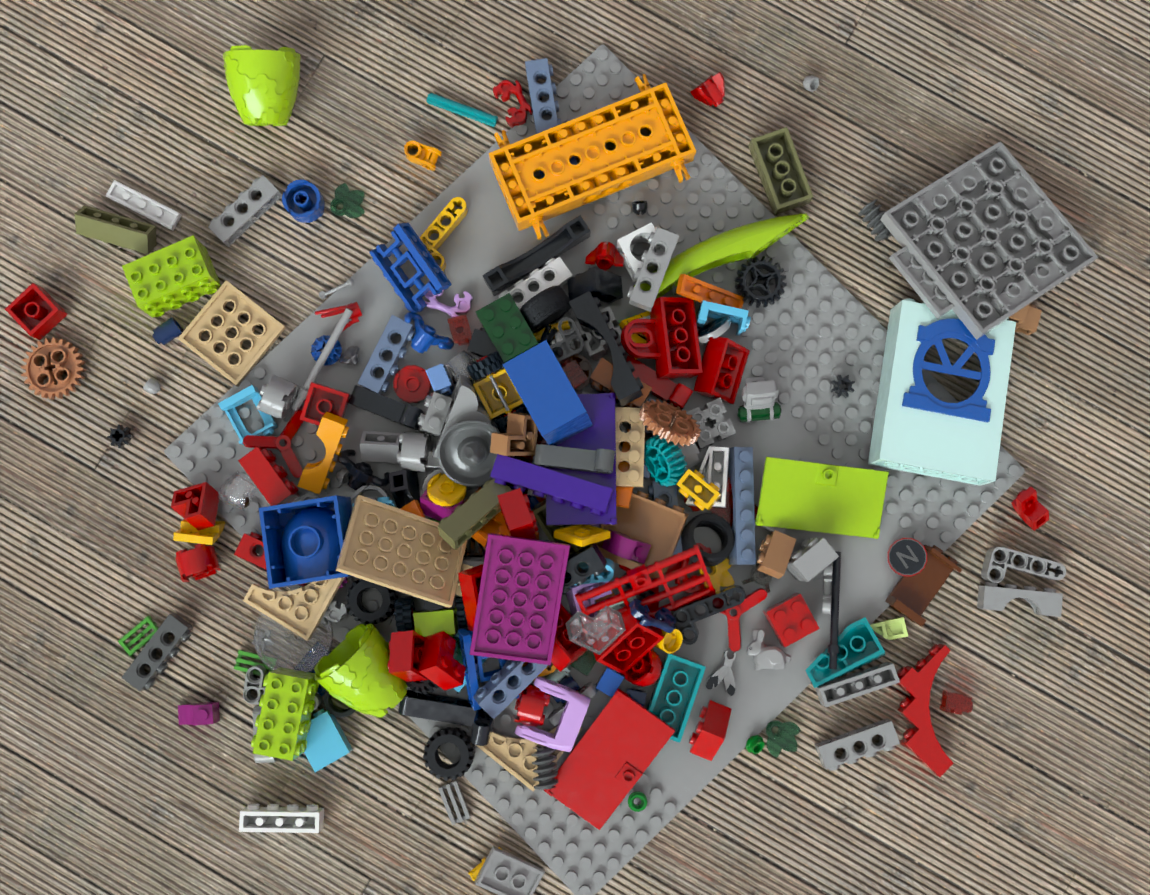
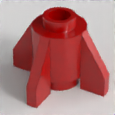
(710, 91)
(605, 256)

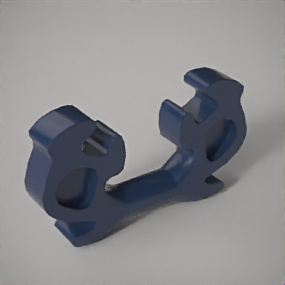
(664, 618)

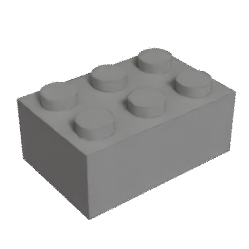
(811, 558)

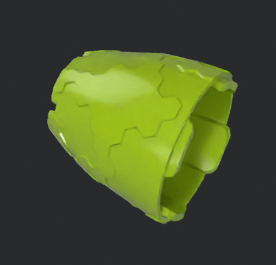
(262, 83)
(359, 672)

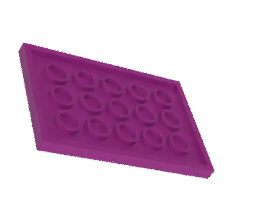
(519, 599)

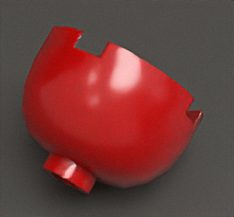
(646, 670)

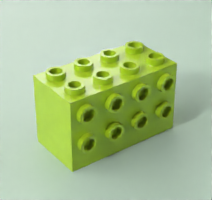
(172, 277)
(285, 714)

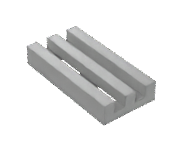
(460, 818)

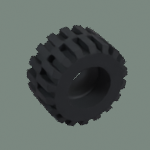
(357, 609)
(442, 769)

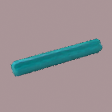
(462, 109)

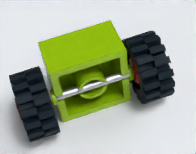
(431, 621)

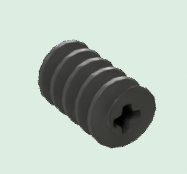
(873, 216)
(545, 768)

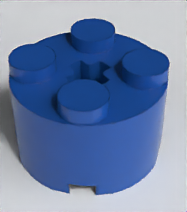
(293, 199)

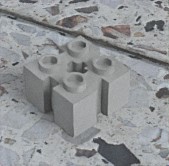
(596, 344)
(713, 412)

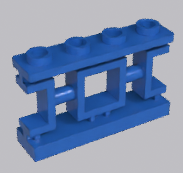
(421, 260)
(474, 668)

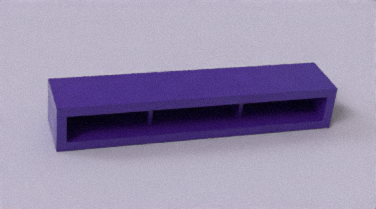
(552, 483)

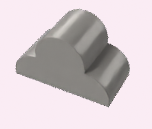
(462, 408)

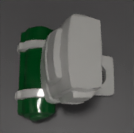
(759, 401)

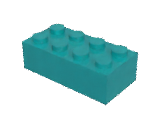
(676, 692)

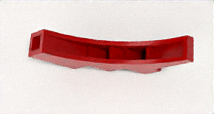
(916, 710)

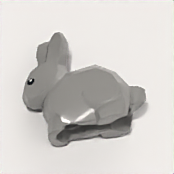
(766, 655)

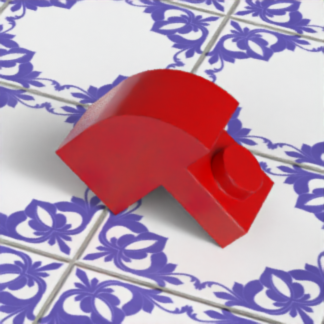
(1030, 509)

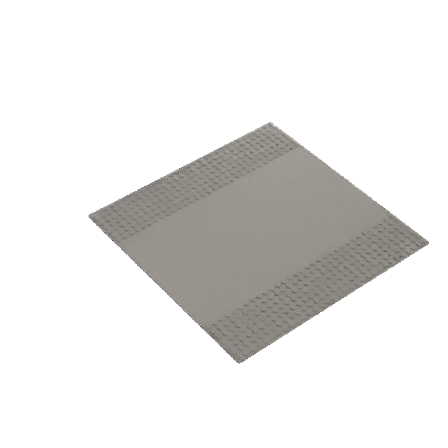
(796, 342)

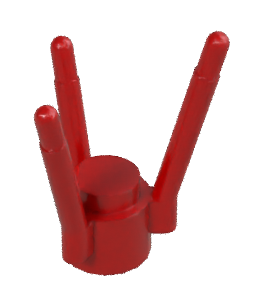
(338, 310)

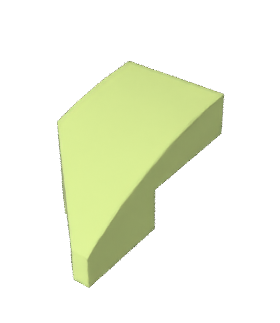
(891, 628)

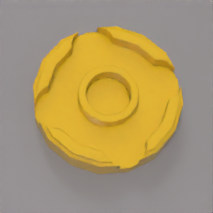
(445, 491)

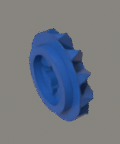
(319, 344)

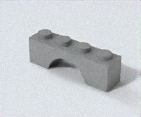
(996, 598)

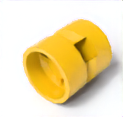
(671, 642)

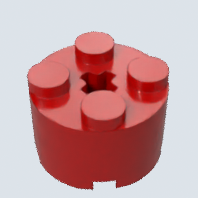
(197, 562)
(531, 706)

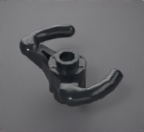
(360, 472)

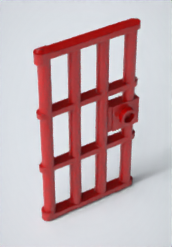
(641, 582)

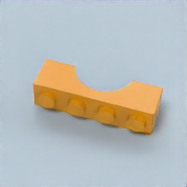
(330, 431)

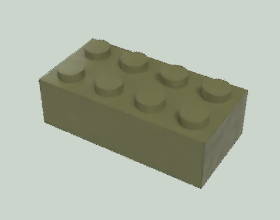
(780, 171)

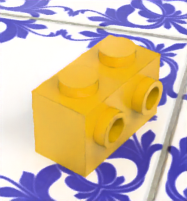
(698, 489)

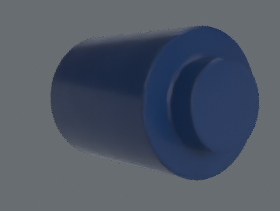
(167, 331)

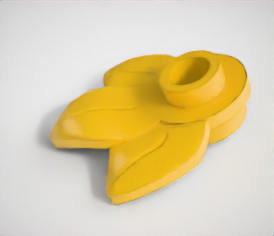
(719, 575)

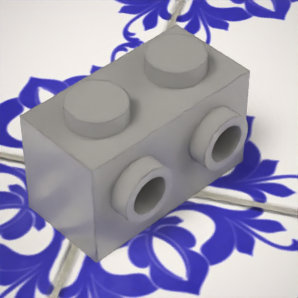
(434, 414)
(380, 446)

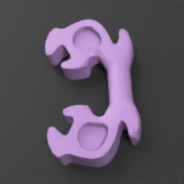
(462, 304)

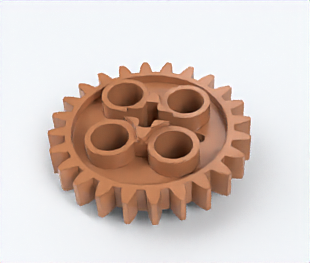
(37, 373)
(669, 422)

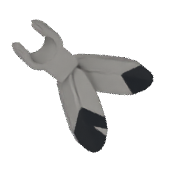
(724, 673)

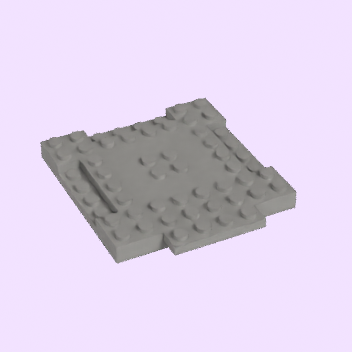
(984, 241)

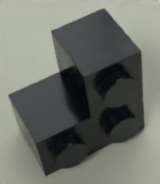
(599, 283)

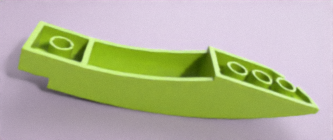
(727, 247)

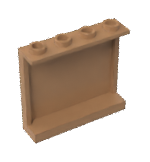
(650, 523)

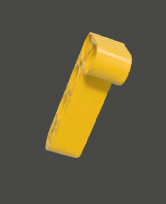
(444, 231)

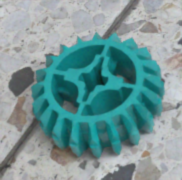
(664, 461)

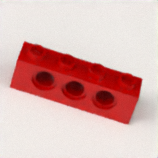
(247, 550)

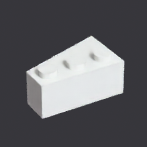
(715, 470)

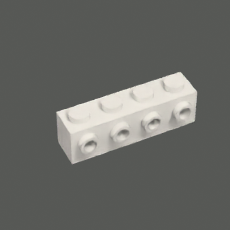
(281, 819)

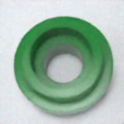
(755, 744)
(637, 807)

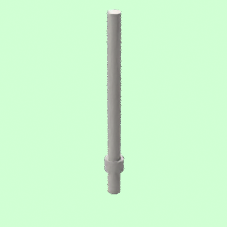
(302, 392)

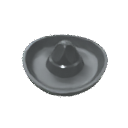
(466, 453)

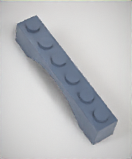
(743, 523)

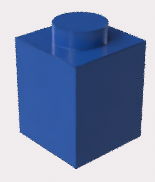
(609, 681)

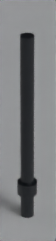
(834, 648)

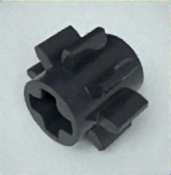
(843, 391)
(114, 436)

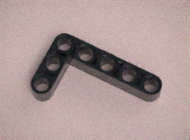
(448, 710)

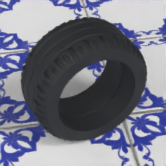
(545, 307)
(720, 526)

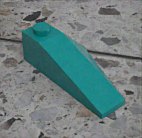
(857, 648)

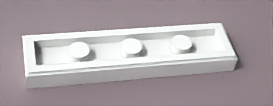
(143, 205)

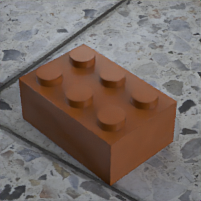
(602, 378)

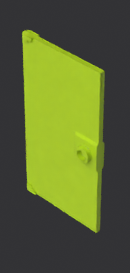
(821, 497)

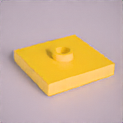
(582, 534)

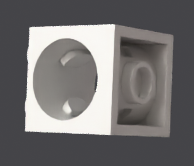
(626, 244)

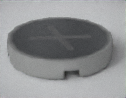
(714, 329)

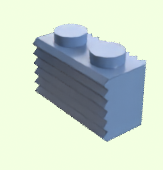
(440, 380)

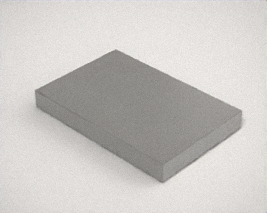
(508, 874)

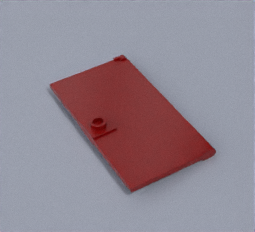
(610, 759)

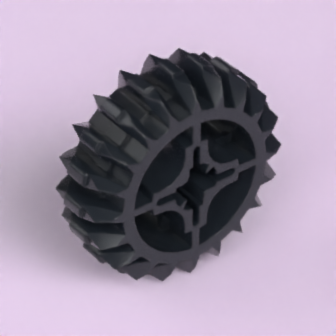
(757, 275)

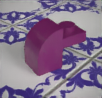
(626, 547)

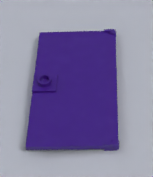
(599, 436)

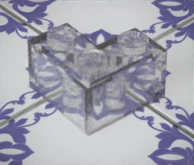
(597, 632)

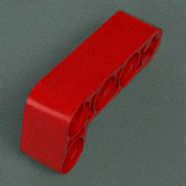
(661, 387)

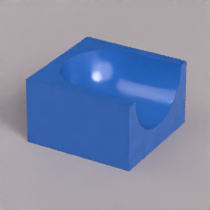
(547, 394)
(304, 539)

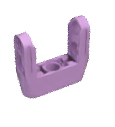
(569, 722)

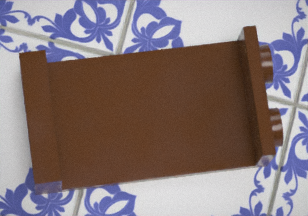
(915, 593)

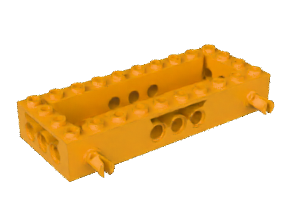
(599, 170)

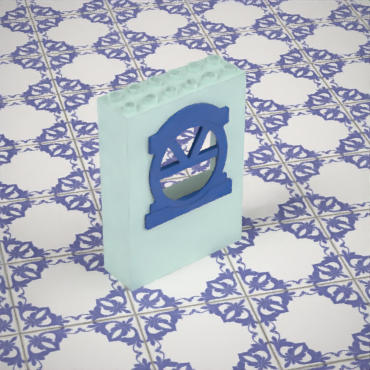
(929, 435)

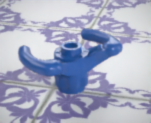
(426, 335)

